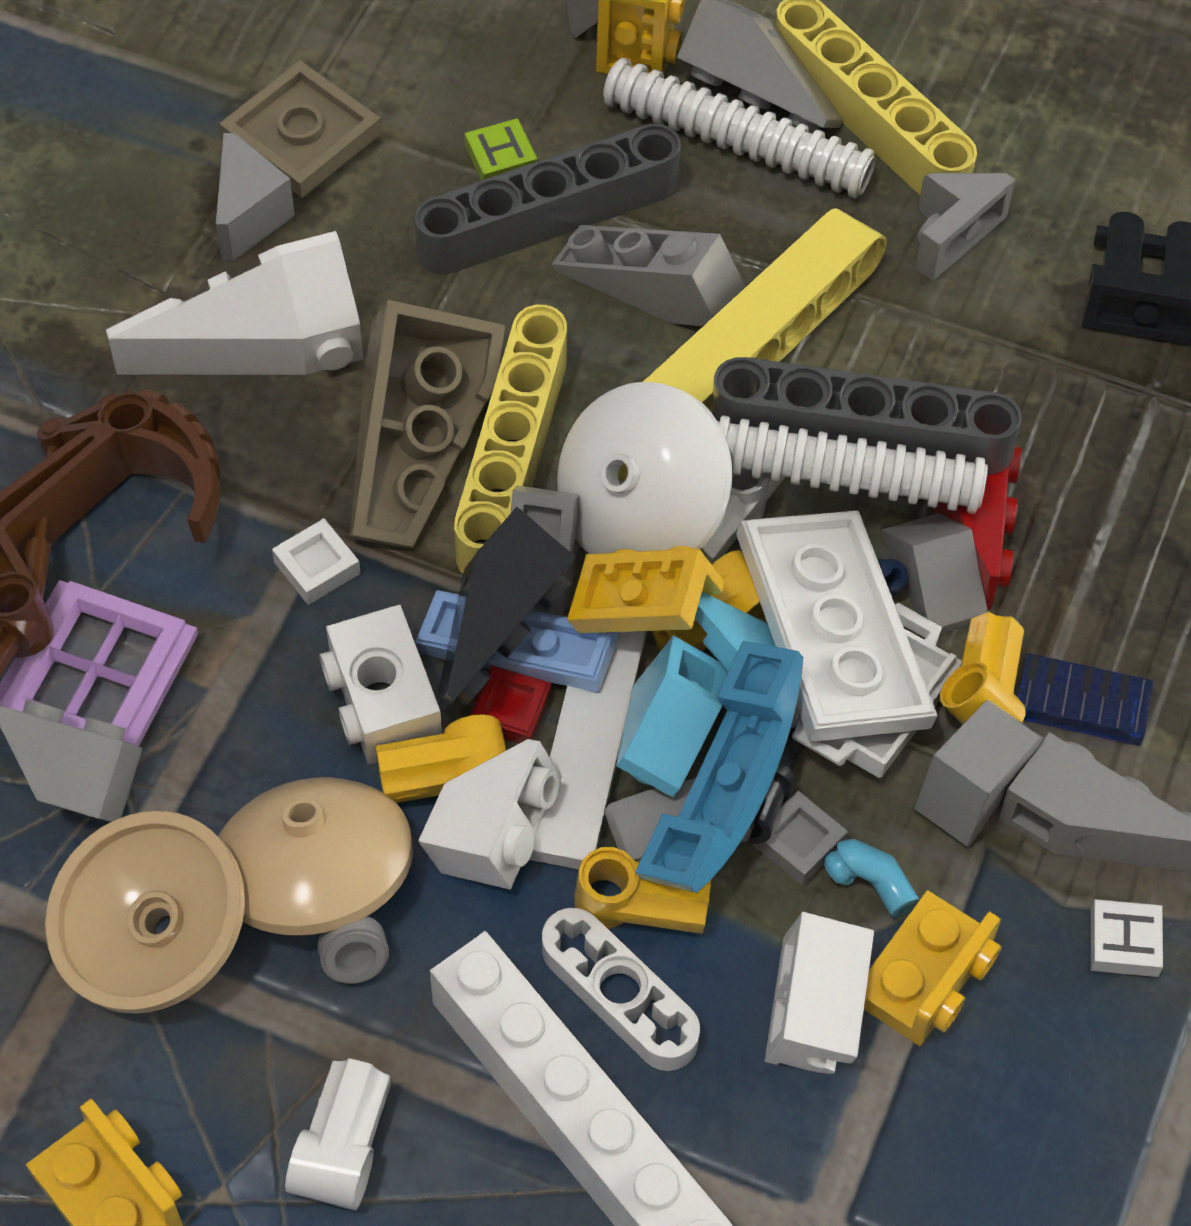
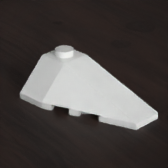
(273, 320)

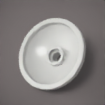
(674, 464)

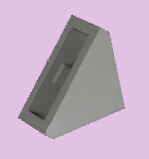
(251, 198)
(940, 568)
(975, 771)

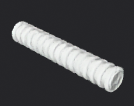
(739, 127)
(855, 465)

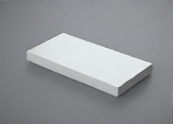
(835, 608)

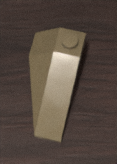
(418, 407)

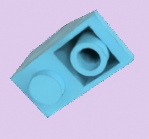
(670, 715)

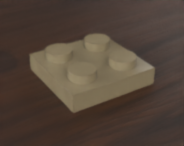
(304, 126)

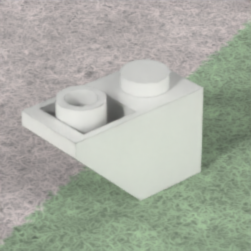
(490, 816)

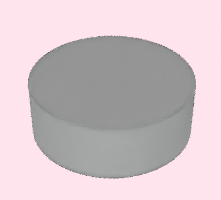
(354, 951)

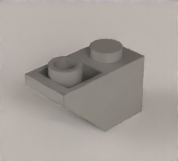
(69, 765)

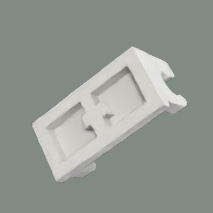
(819, 994)

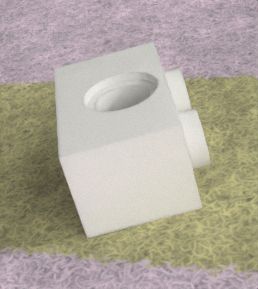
(373, 651)

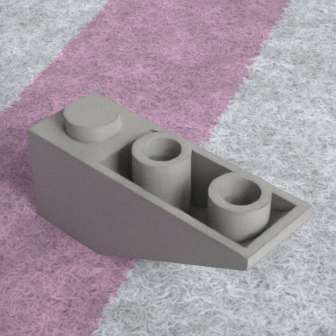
(751, 54)
(659, 271)
(1094, 813)

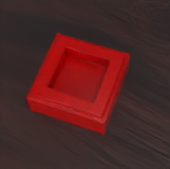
(515, 701)

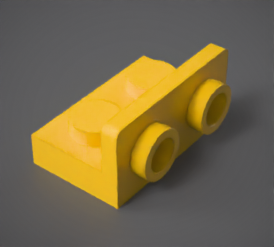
(638, 32)
(642, 590)
(926, 966)
(101, 1180)

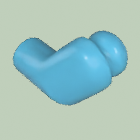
(877, 867)

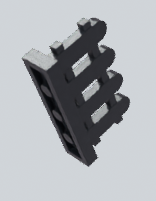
(1137, 301)

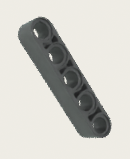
(547, 198)
(892, 408)

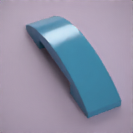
(736, 771)

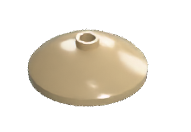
(318, 854)
(116, 893)

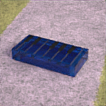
(1085, 699)

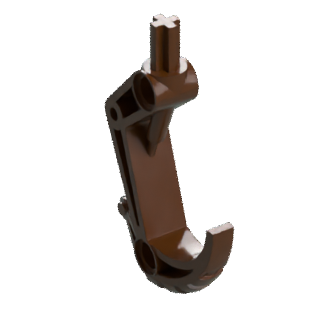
(82, 465)

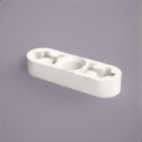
(666, 1011)

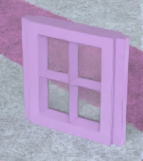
(103, 661)

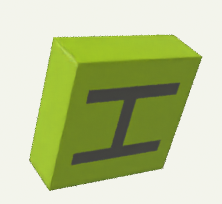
(499, 148)

